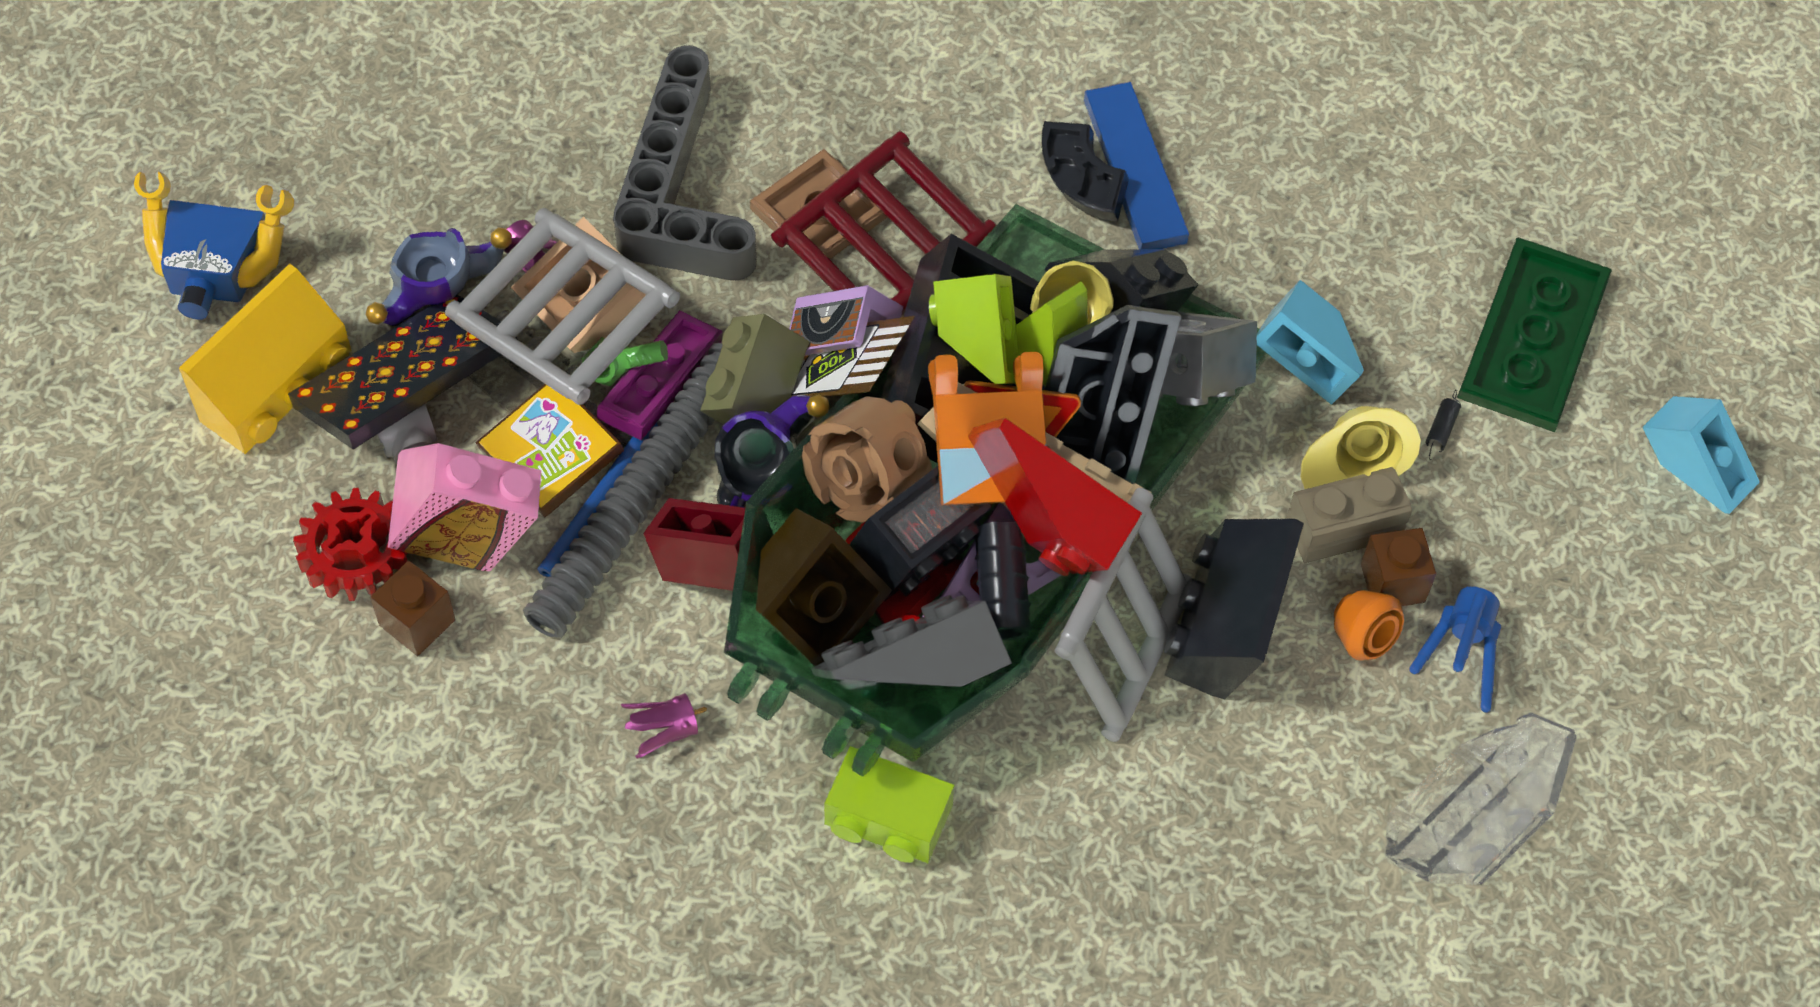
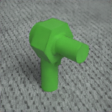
(630, 358)

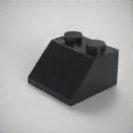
(1141, 277)

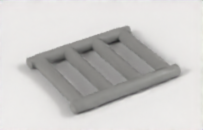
(539, 361)
(1157, 623)

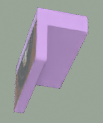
(840, 317)

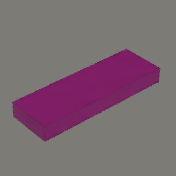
(649, 389)

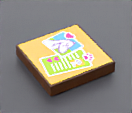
(556, 438)

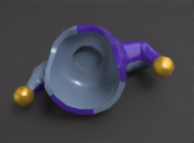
(434, 270)

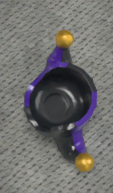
(758, 442)

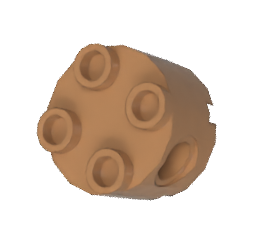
(865, 456)

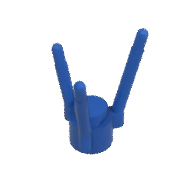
(1471, 622)

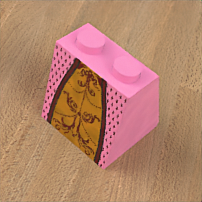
(461, 505)

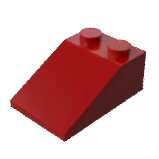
(1054, 503)

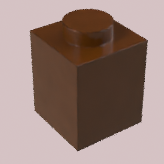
(1399, 565)
(413, 608)

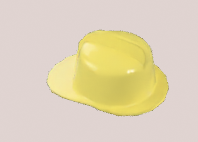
(1360, 444)

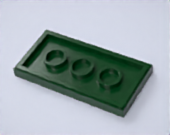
(1535, 334)

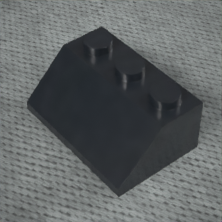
(1231, 603)

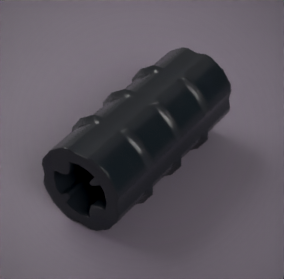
(1004, 577)

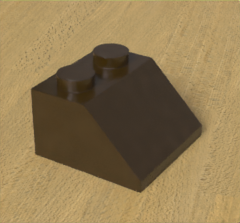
(815, 587)

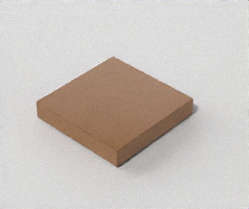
(800, 187)

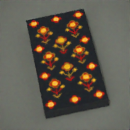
(393, 375)

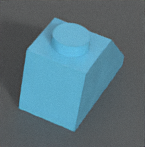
(1311, 342)
(1702, 450)

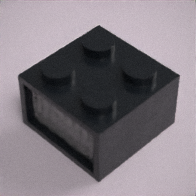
(916, 535)

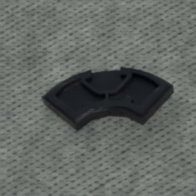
(1080, 173)

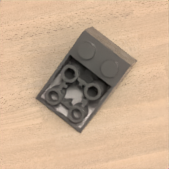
(944, 648)

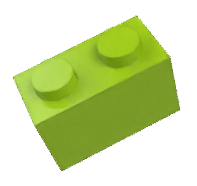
(889, 808)

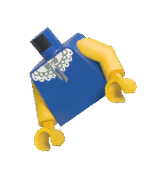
(211, 248)

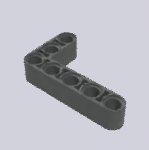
(660, 168)

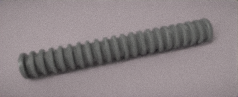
(624, 506)

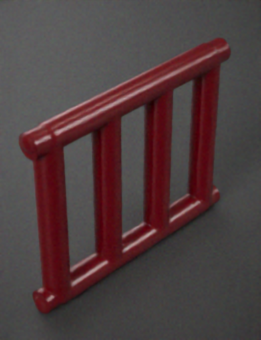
(862, 177)

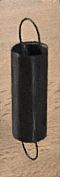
(1444, 422)

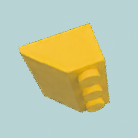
(260, 356)

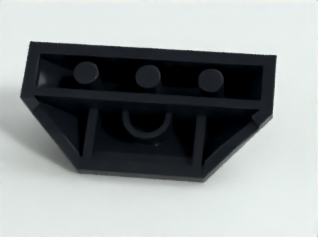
(1118, 375)

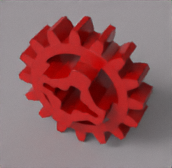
(351, 551)

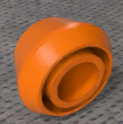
(1368, 623)

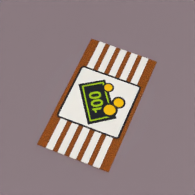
(852, 368)

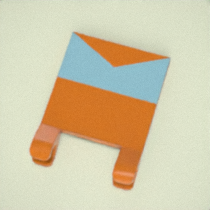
(961, 471)

